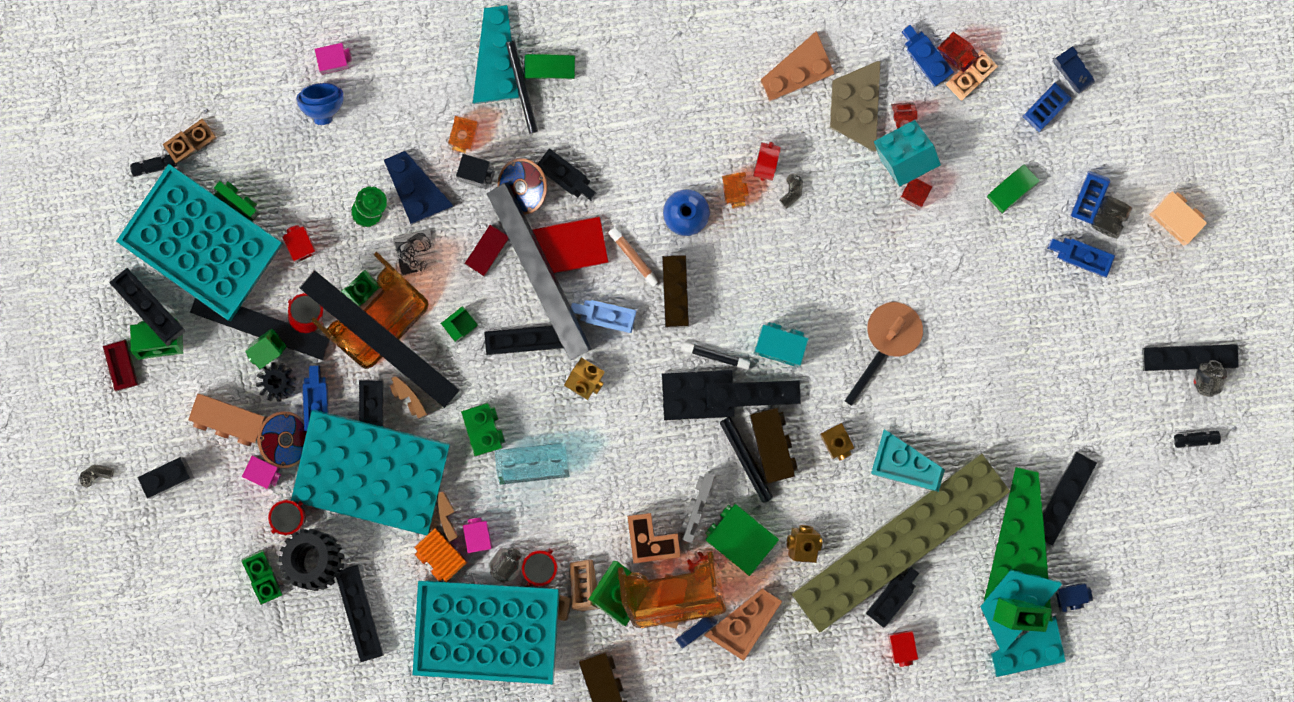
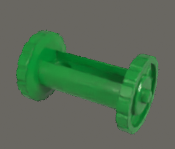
(368, 206)

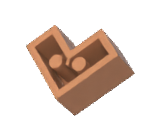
(647, 546)

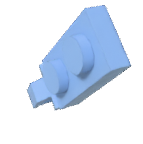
(606, 315)

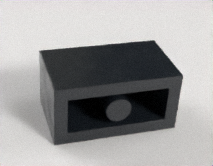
(475, 171)
(165, 477)

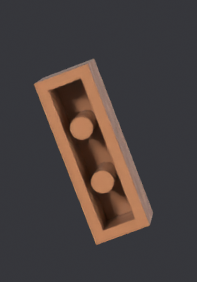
(226, 419)

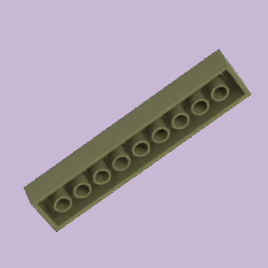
(900, 542)

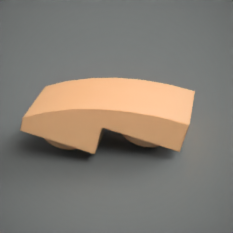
(964, 83)

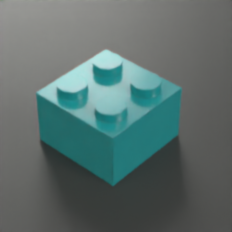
(907, 153)
(781, 345)

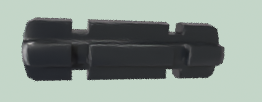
(151, 165)
(1197, 439)

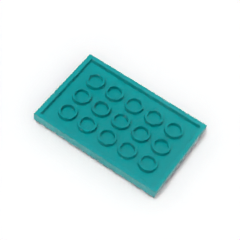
(199, 242)
(370, 472)
(486, 632)

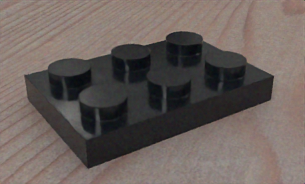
(686, 395)

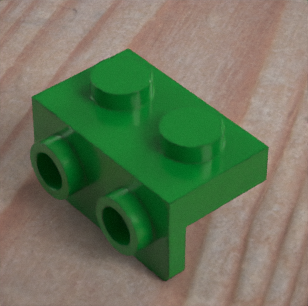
(245, 206)

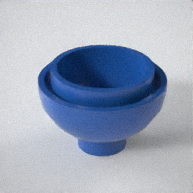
(320, 102)
(683, 224)

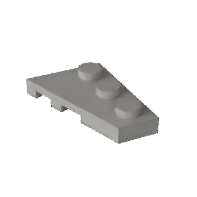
(696, 506)

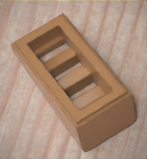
(576, 587)

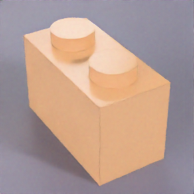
(1178, 217)

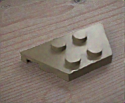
(856, 105)

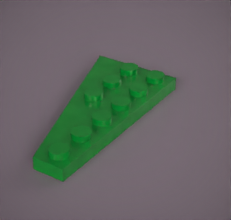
(1022, 534)

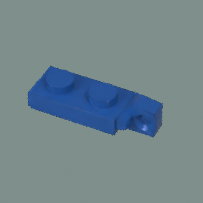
(926, 56)
(1083, 256)
(314, 394)

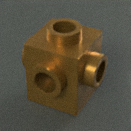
(585, 379)
(804, 544)

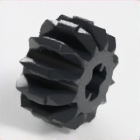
(280, 374)

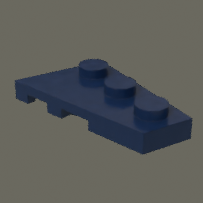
(415, 189)

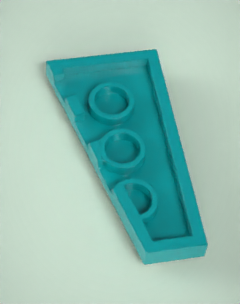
(494, 71)

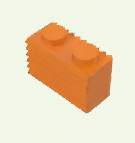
(440, 555)

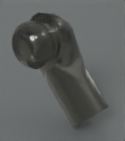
(795, 190)
(93, 472)

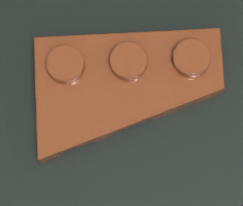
(798, 70)
(745, 624)

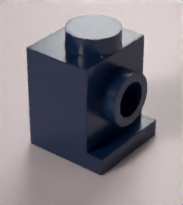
(1073, 596)

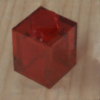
(958, 52)
(915, 193)

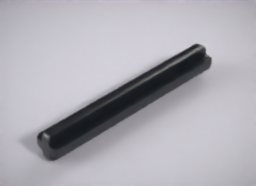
(746, 459)

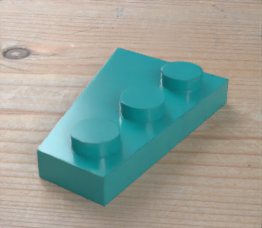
(906, 465)
(1030, 651)

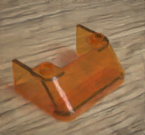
(394, 308)
(673, 597)

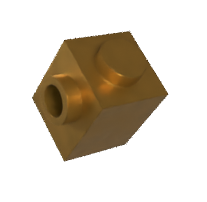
(837, 442)

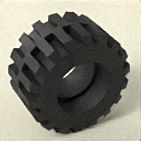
(294, 557)

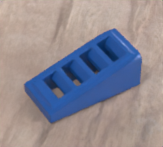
(1033, 120)
(1097, 178)

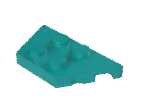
(1020, 587)

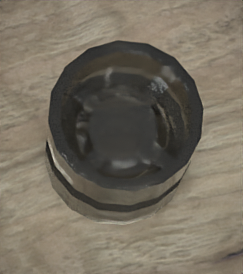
(1111, 218)

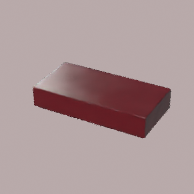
(487, 250)
(120, 365)

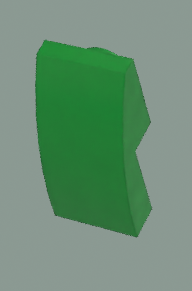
(549, 66)
(1013, 188)
(361, 288)
(262, 577)

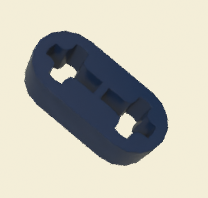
(695, 631)

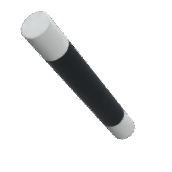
(715, 355)

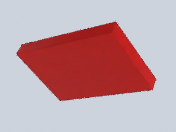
(573, 244)

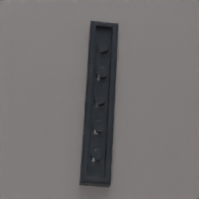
(258, 324)

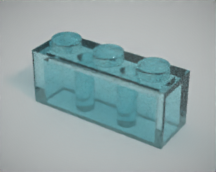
(532, 463)

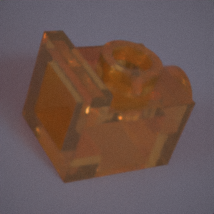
(467, 125)
(735, 190)

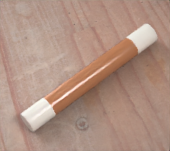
(633, 256)

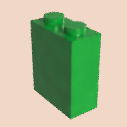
(741, 538)

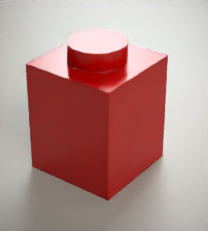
(299, 243)
(903, 648)

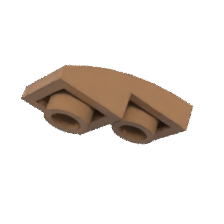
(190, 141)
(404, 392)

